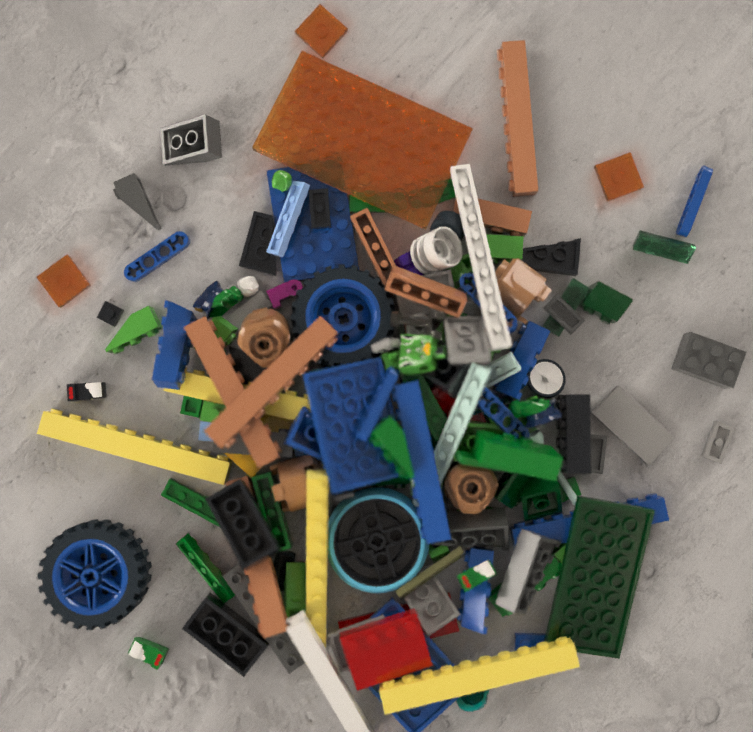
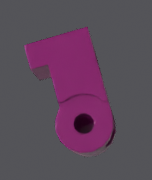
(283, 292)

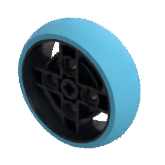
(343, 549)

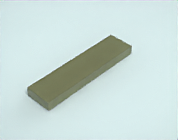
(430, 572)

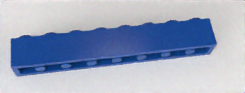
(420, 449)
(559, 525)

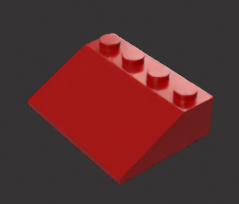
(385, 649)

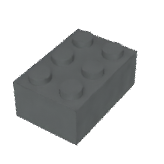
(708, 360)

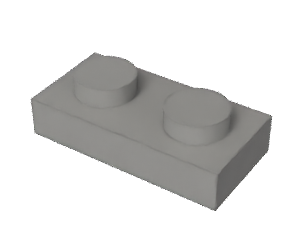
(718, 442)

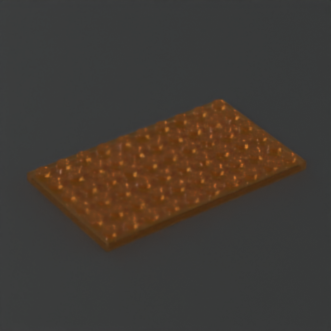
(362, 139)

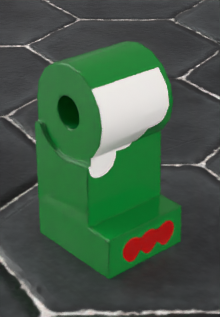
(476, 575)
(148, 652)

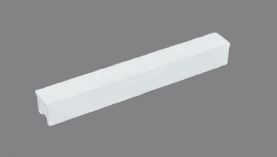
(326, 674)

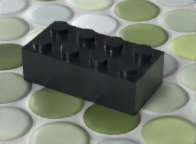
(574, 433)
(243, 524)
(226, 634)

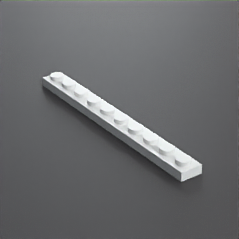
(480, 258)

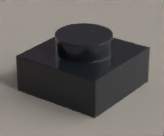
(110, 313)

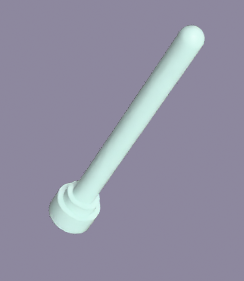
(537, 437)

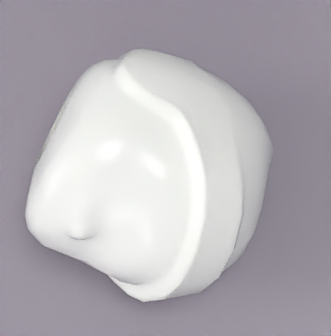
(248, 286)

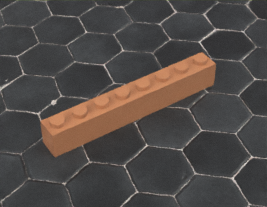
(518, 118)
(271, 383)
(229, 387)
(266, 590)

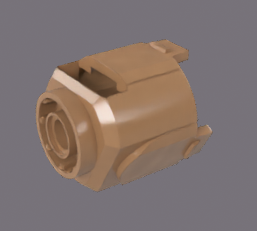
(520, 286)
(268, 327)
(293, 481)
(461, 482)

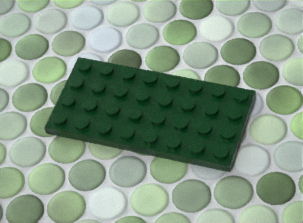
(599, 575)

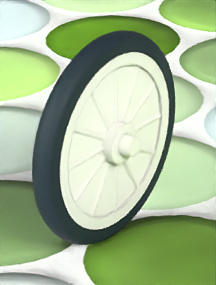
(546, 378)

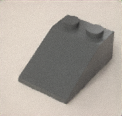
(191, 141)

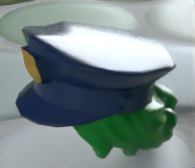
(217, 301)
(536, 411)

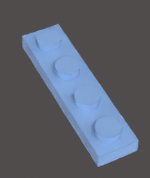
(288, 218)

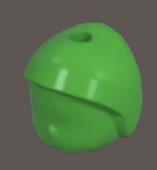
(281, 180)

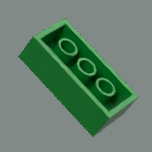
(516, 455)

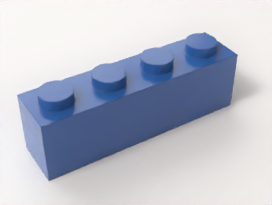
(173, 347)
(525, 349)
(303, 435)
(474, 604)

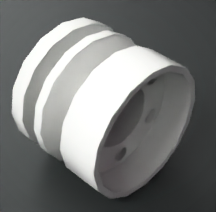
(436, 250)

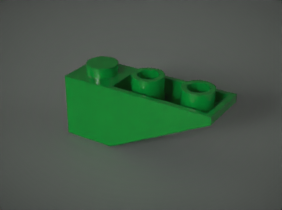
(393, 443)

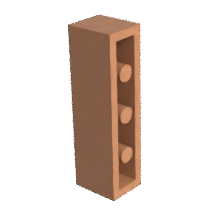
(502, 217)
(373, 244)
(426, 291)

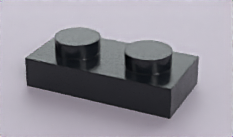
(319, 208)
(280, 565)

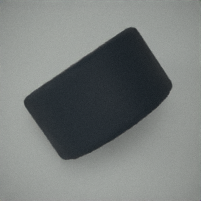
(451, 220)

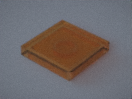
(321, 31)
(618, 177)
(63, 281)

